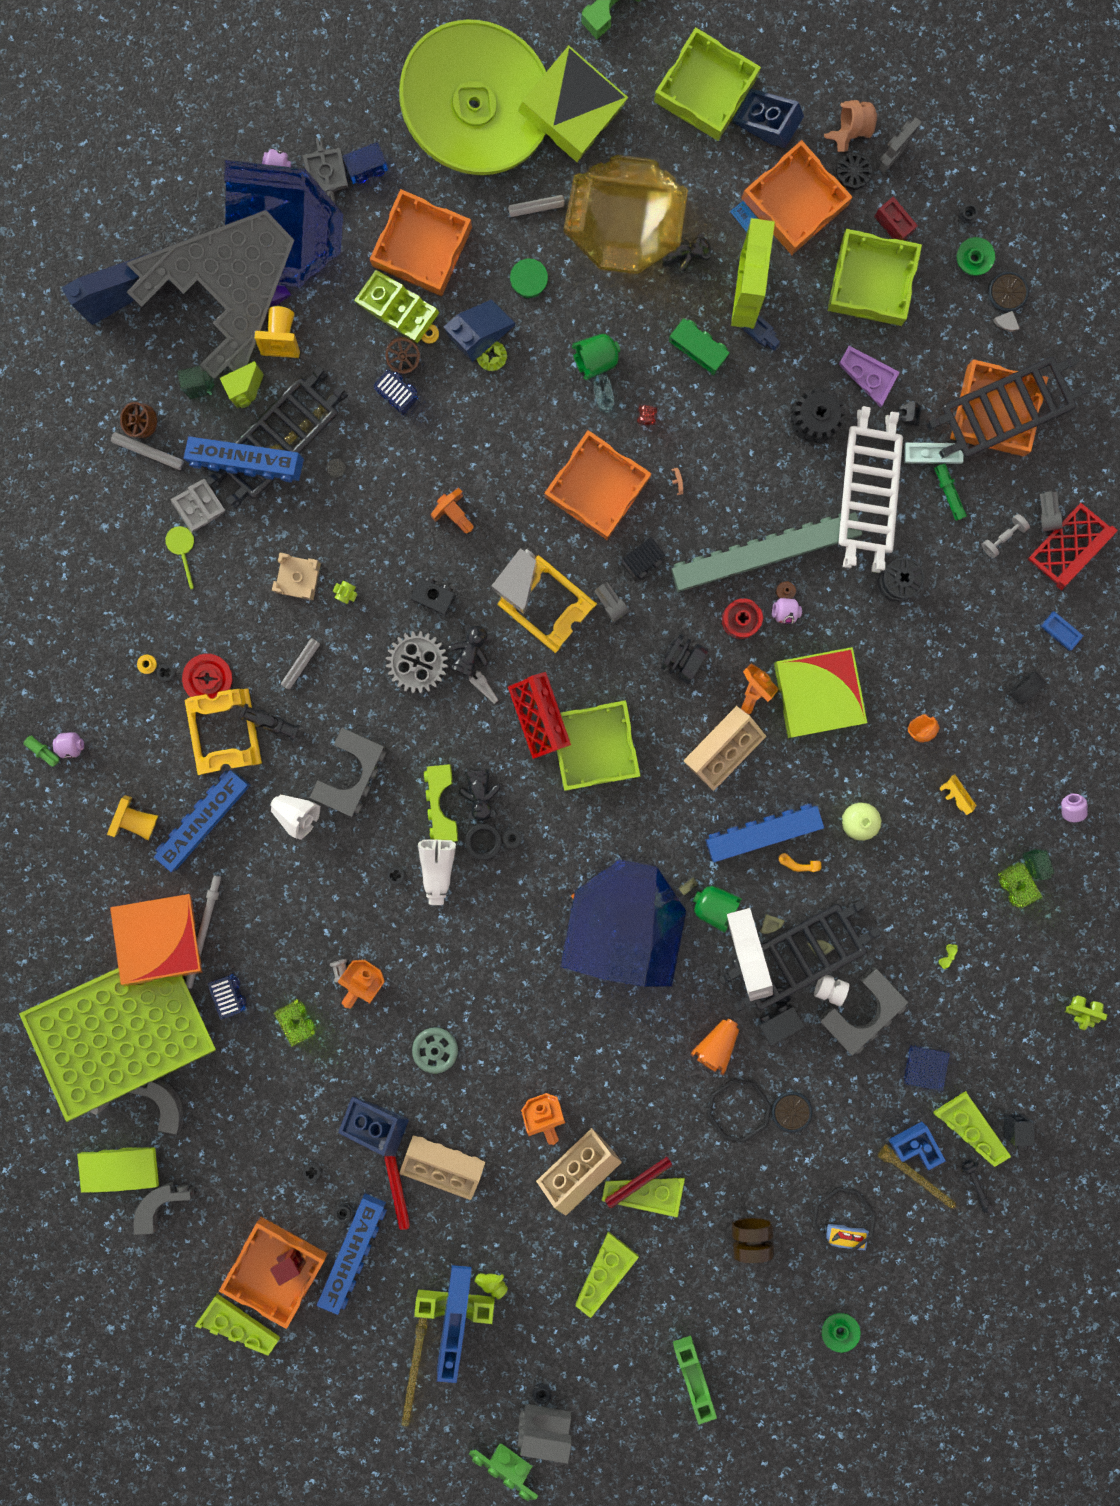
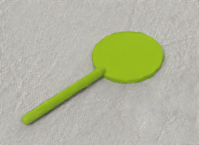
(181, 541)

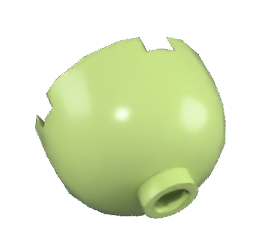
(861, 821)

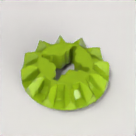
(496, 362)

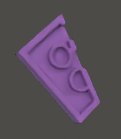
(869, 374)

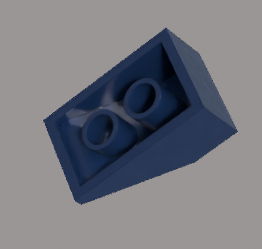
(769, 117)
(478, 328)
(373, 1127)

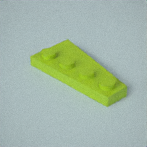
(970, 1124)
(657, 1196)
(607, 1271)
(232, 1322)

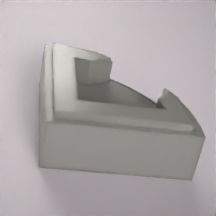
(1007, 322)

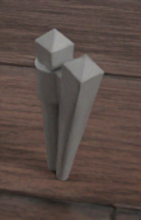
(482, 684)

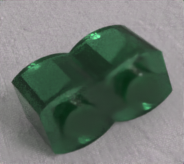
(1038, 864)

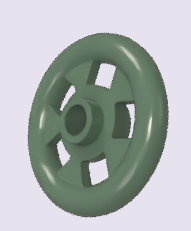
(422, 1061)

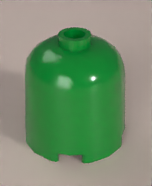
(596, 355)
(714, 905)

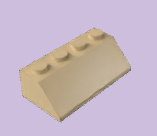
(725, 748)
(442, 1167)
(578, 1172)

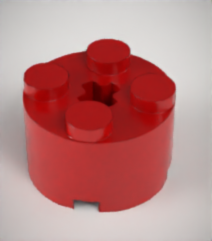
(749, 611)

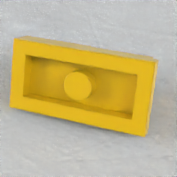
(962, 797)

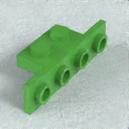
(508, 1467)

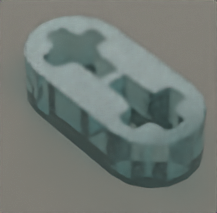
(599, 394)

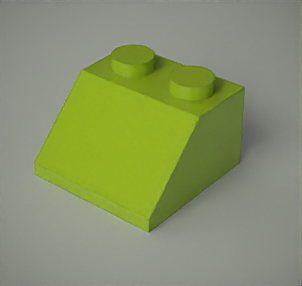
(243, 384)

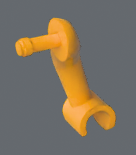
(787, 861)

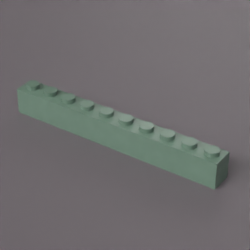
(760, 553)

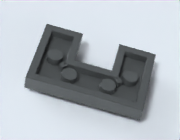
(899, 144)

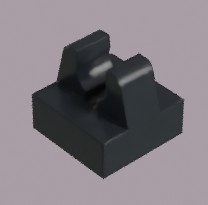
(913, 413)

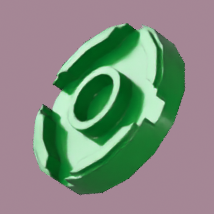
(528, 278)

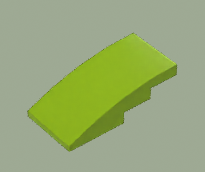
(396, 306)
(118, 1169)

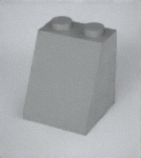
(517, 579)

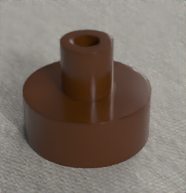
(781, 590)

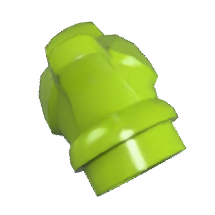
(492, 1284)

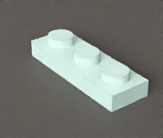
(929, 453)

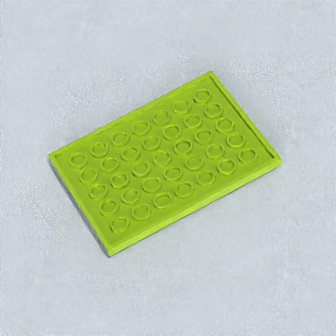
(114, 1038)

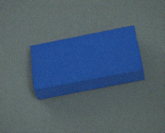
(1061, 631)

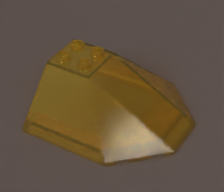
(626, 213)

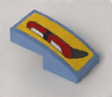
(846, 1237)

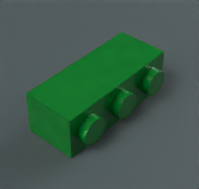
(699, 346)

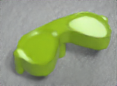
(951, 950)

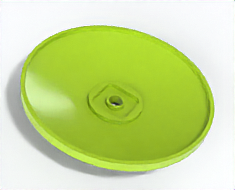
(466, 64)

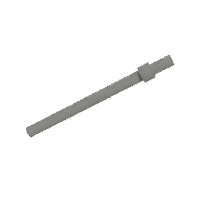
(212, 895)

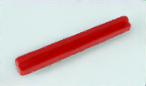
(397, 1192)

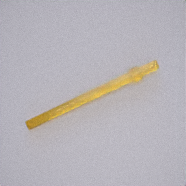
(420, 1331)

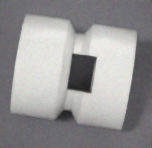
(833, 990)

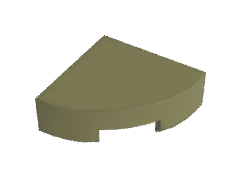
(685, 888)
(771, 924)
(825, 946)

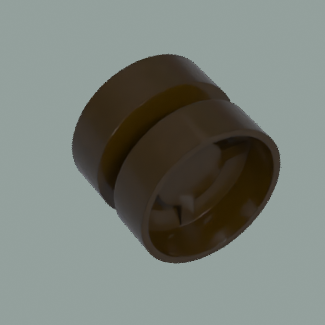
(753, 1240)

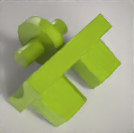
(1083, 1015)

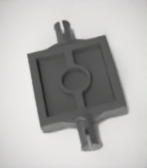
(327, 168)

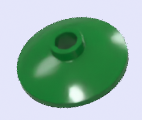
(981, 250)
(847, 1338)

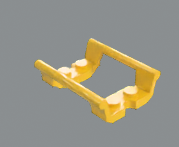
(572, 614)
(234, 757)

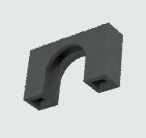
(349, 800)
(888, 1005)
(544, 1433)

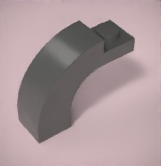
(168, 1102)
(147, 1212)

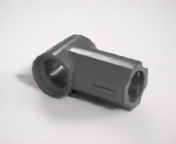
(1050, 517)
(613, 605)

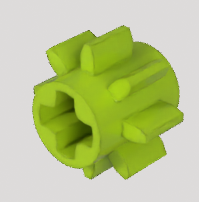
(345, 592)

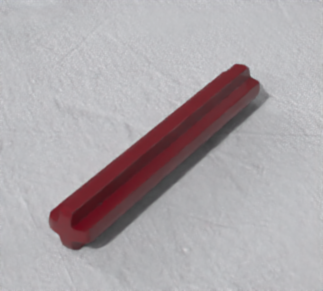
(638, 1182)

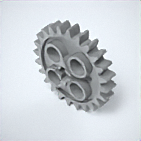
(423, 646)

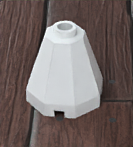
(295, 814)

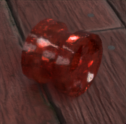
(647, 415)

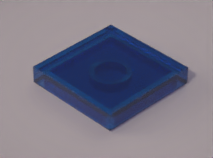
(926, 1068)

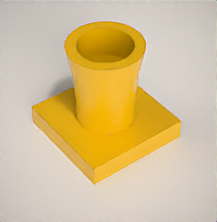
(278, 339)
(132, 820)

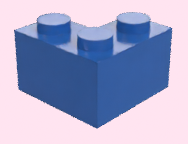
(917, 1141)

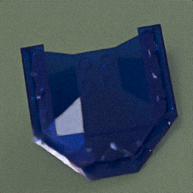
(296, 205)
(625, 927)

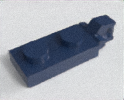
(763, 334)

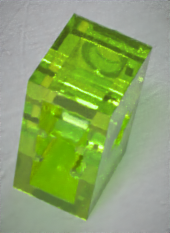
(1028, 890)
(295, 1032)

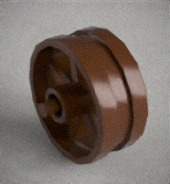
(402, 355)
(147, 424)

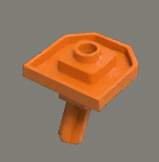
(448, 506)
(759, 685)
(362, 981)
(543, 1115)

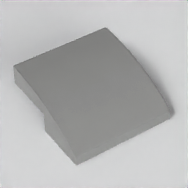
(198, 505)

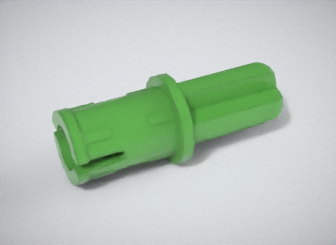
(41, 751)

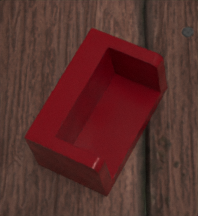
(895, 220)
(289, 1266)

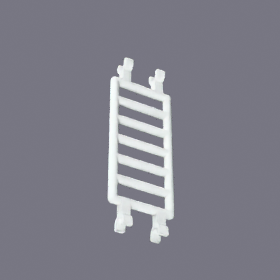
(890, 434)

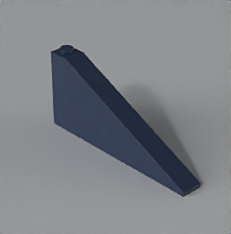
(102, 292)

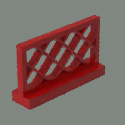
(1081, 559)
(547, 712)

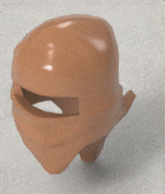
(856, 121)

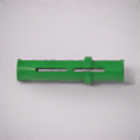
(948, 487)

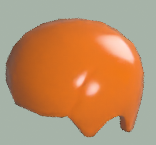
(923, 728)

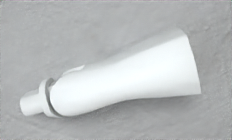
(436, 865)

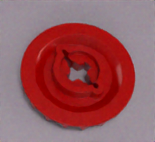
(199, 667)

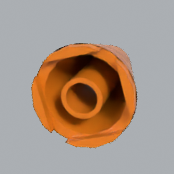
(717, 1046)

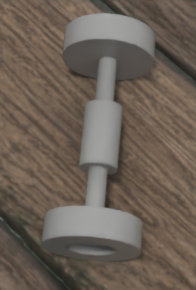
(1019, 522)

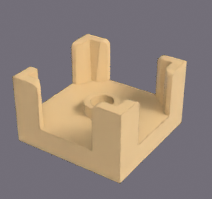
(297, 577)

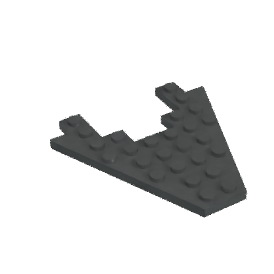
(236, 266)

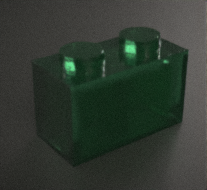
(195, 382)

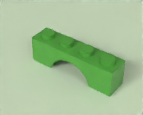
(597, 17)
(694, 1380)

